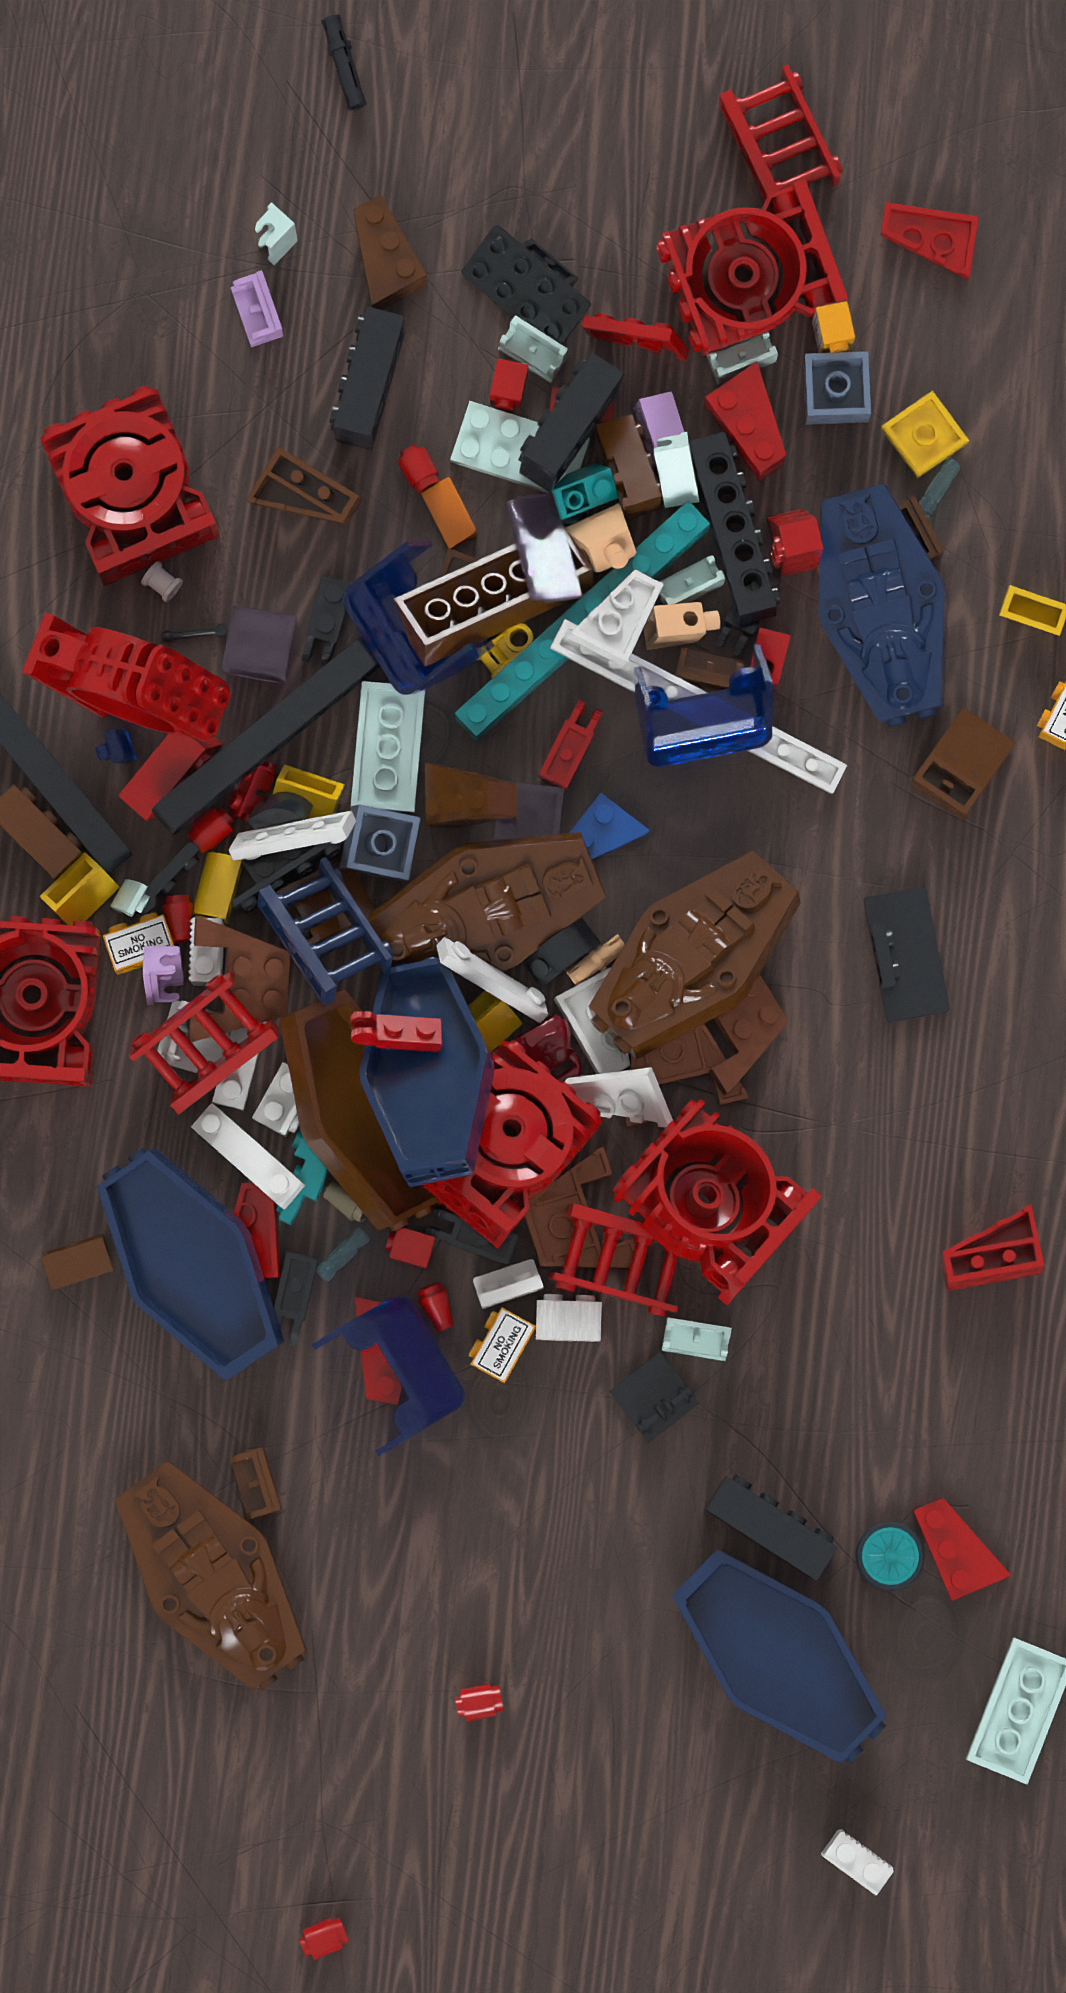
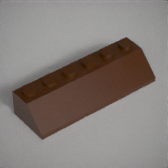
(476, 603)

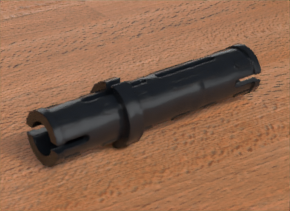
(340, 51)

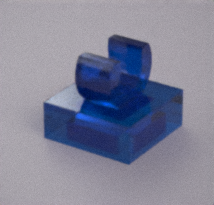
(117, 748)

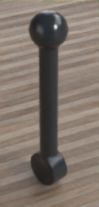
(220, 631)

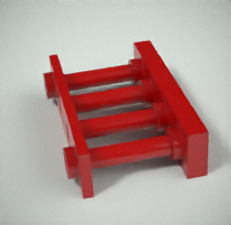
(748, 136)
(209, 1073)
(614, 1226)

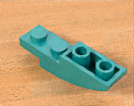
(311, 1174)

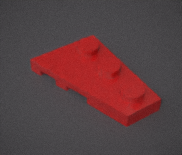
(933, 234)
(632, 330)
(261, 1219)
(379, 1377)
(956, 1550)

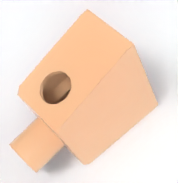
(604, 539)
(678, 624)

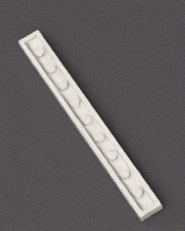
(781, 750)

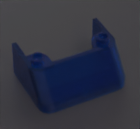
(375, 615)
(707, 722)
(414, 1359)

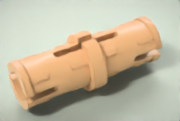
(595, 960)

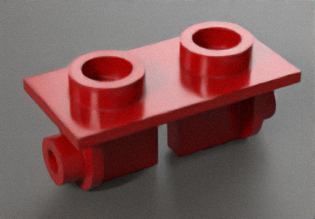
(244, 799)

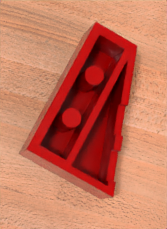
(747, 418)
(795, 542)
(166, 769)
(996, 1254)

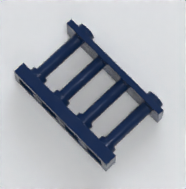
(308, 956)

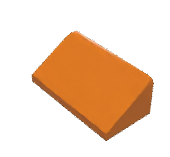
(449, 513)

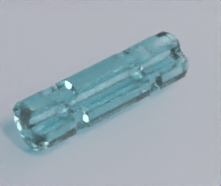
(939, 486)
(342, 1254)

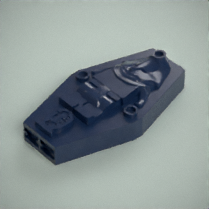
(883, 604)
(429, 1100)
(189, 1263)
(780, 1657)

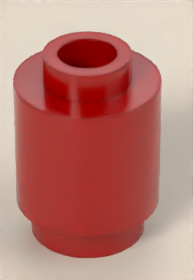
(418, 468)
(210, 829)
(479, 1702)
(323, 1938)

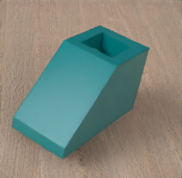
(584, 490)

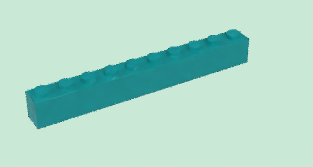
(539, 661)

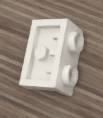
(278, 1105)
(507, 1283)

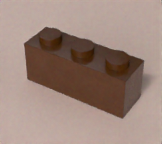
(37, 832)

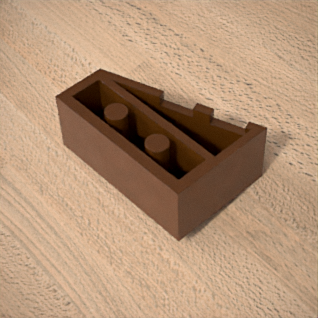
(387, 257)
(630, 466)
(302, 490)
(465, 797)

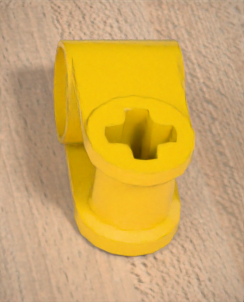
(503, 650)

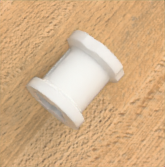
(161, 581)

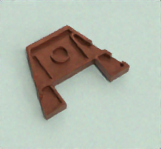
(258, 972)
(749, 1031)
(686, 1057)
(553, 1231)

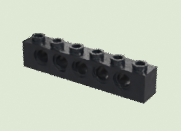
(748, 604)

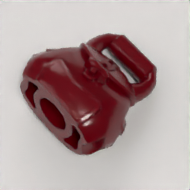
(551, 1045)

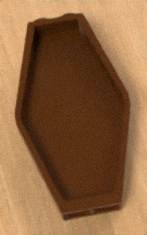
(493, 899)
(694, 955)
(339, 1117)
(211, 1575)

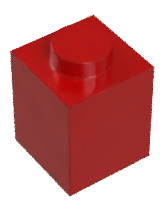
(508, 384)
(410, 1247)

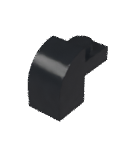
(281, 809)
(561, 952)

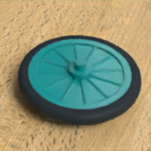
(890, 1556)

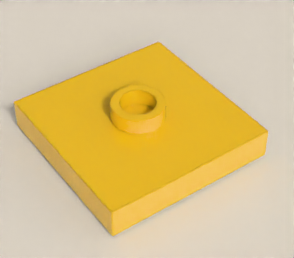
(925, 434)

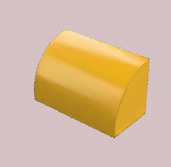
(1033, 610)
(319, 791)
(217, 886)
(79, 890)
(493, 1019)

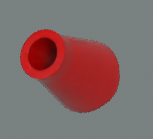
(178, 913)
(436, 1305)

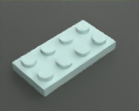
(492, 444)
(387, 748)
(1019, 1711)

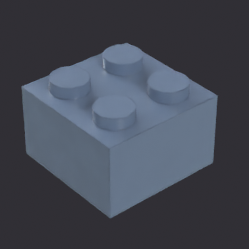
(836, 388)
(380, 843)

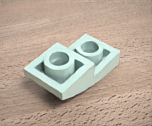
(130, 898)

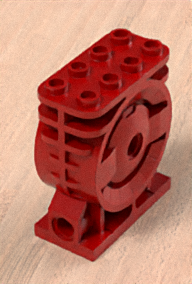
(688, 247)
(147, 417)
(127, 679)
(78, 951)
(572, 1127)
(693, 1227)

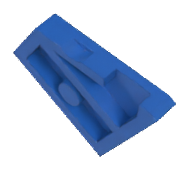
(607, 827)

